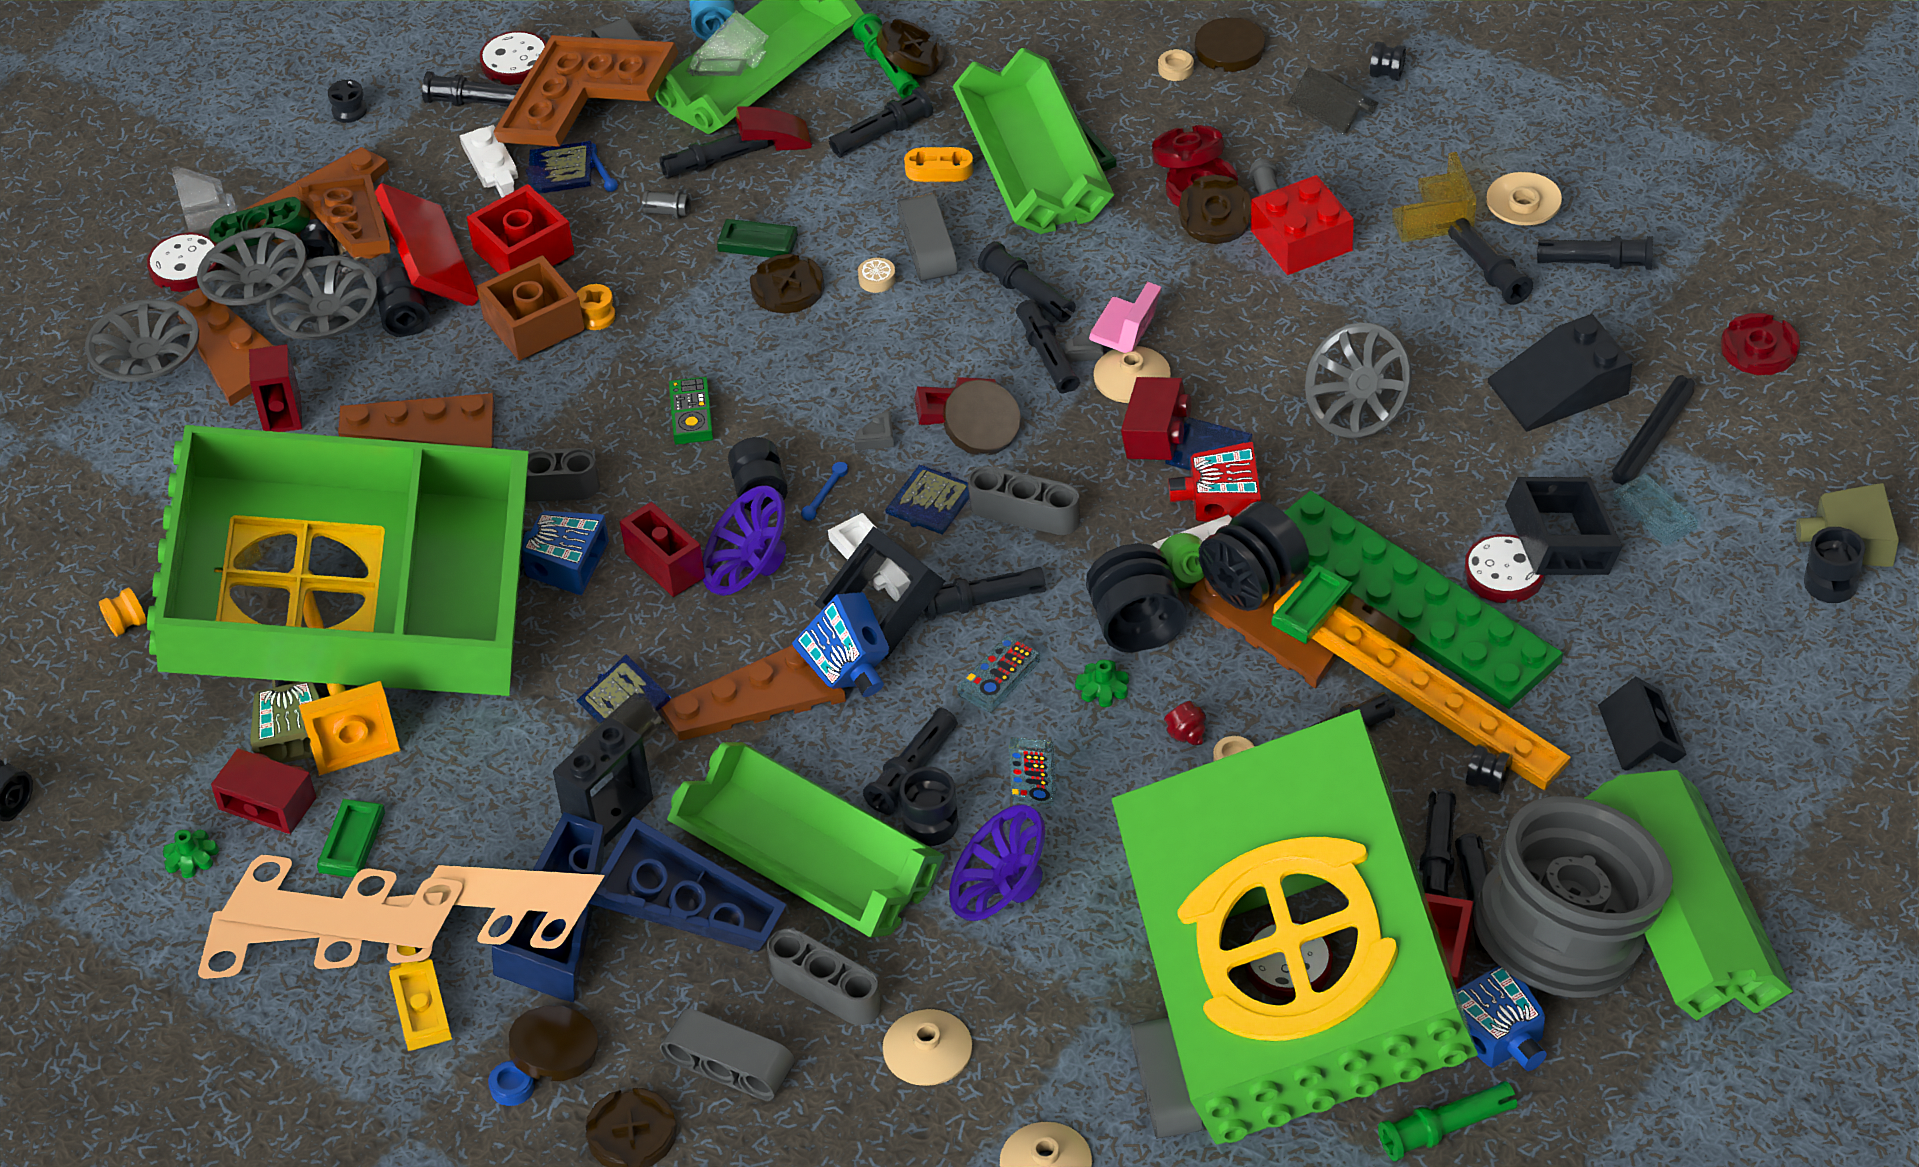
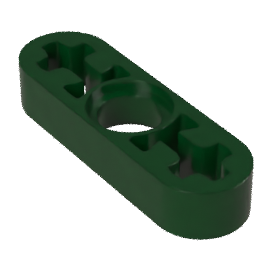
(282, 214)

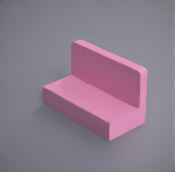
(1125, 322)

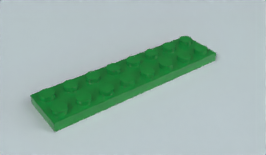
(1445, 618)

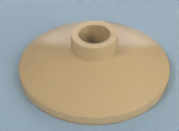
(1524, 198)
(1117, 371)
(931, 1060)
(1066, 1144)

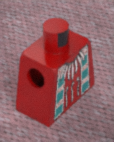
(1220, 482)

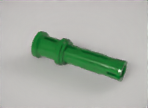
(902, 80)
(1429, 1125)

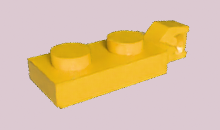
(419, 1001)

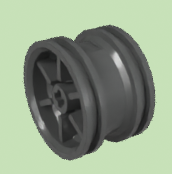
(1572, 896)

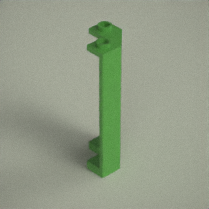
(795, 34)
(1033, 143)
(806, 839)
(1708, 929)

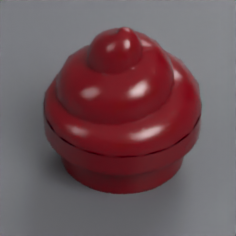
(1186, 723)

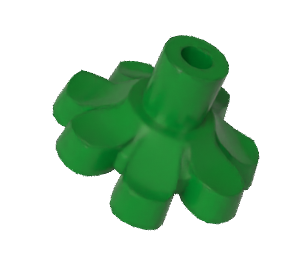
(1103, 682)
(189, 852)

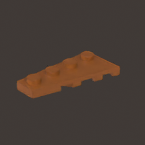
(355, 163)
(349, 212)
(224, 344)
(441, 420)
(1308, 659)
(750, 693)

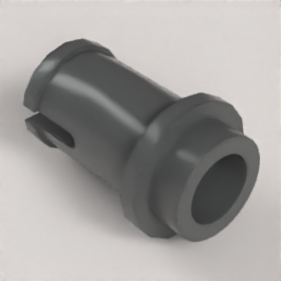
(1263, 175)
(667, 203)

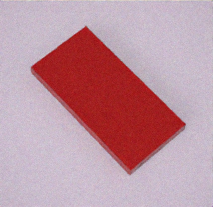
(426, 245)

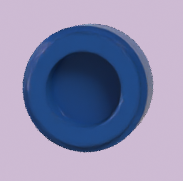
(510, 1085)

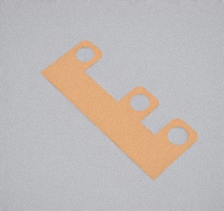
(517, 892)
(347, 917)
(235, 937)

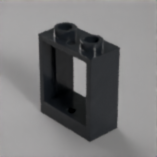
(1553, 554)
(862, 567)
(585, 767)

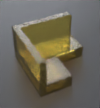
(1445, 201)

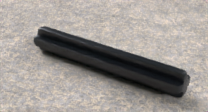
(1653, 430)

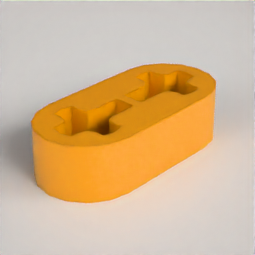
(938, 164)

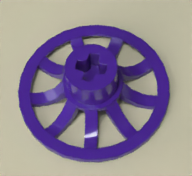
(758, 549)
(1011, 874)

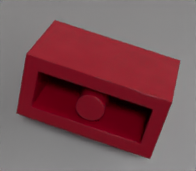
(275, 388)
(1155, 418)
(662, 549)
(264, 790)

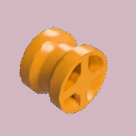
(596, 306)
(122, 611)

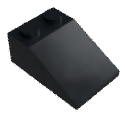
(1564, 374)

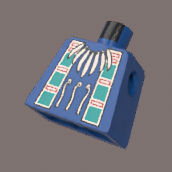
(564, 548)
(845, 644)
(1503, 1019)

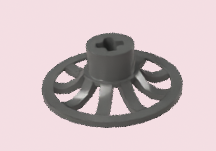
(255, 276)
(326, 308)
(145, 352)
(1363, 382)

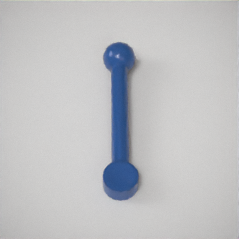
(610, 183)
(839, 470)

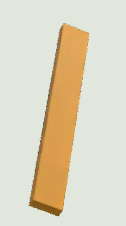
(1438, 695)

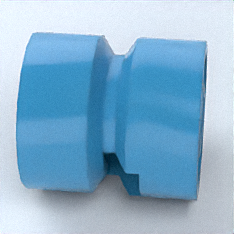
(709, 16)

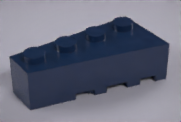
(572, 848)
(681, 889)

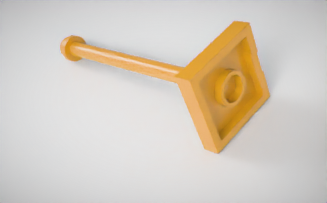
(347, 724)

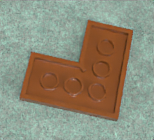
(576, 70)

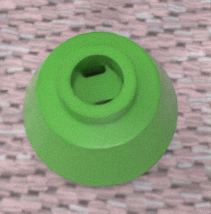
(1183, 558)

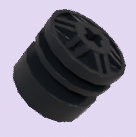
(1253, 556)
(1135, 598)

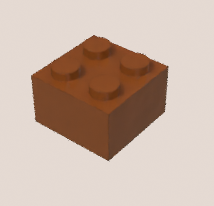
(530, 307)

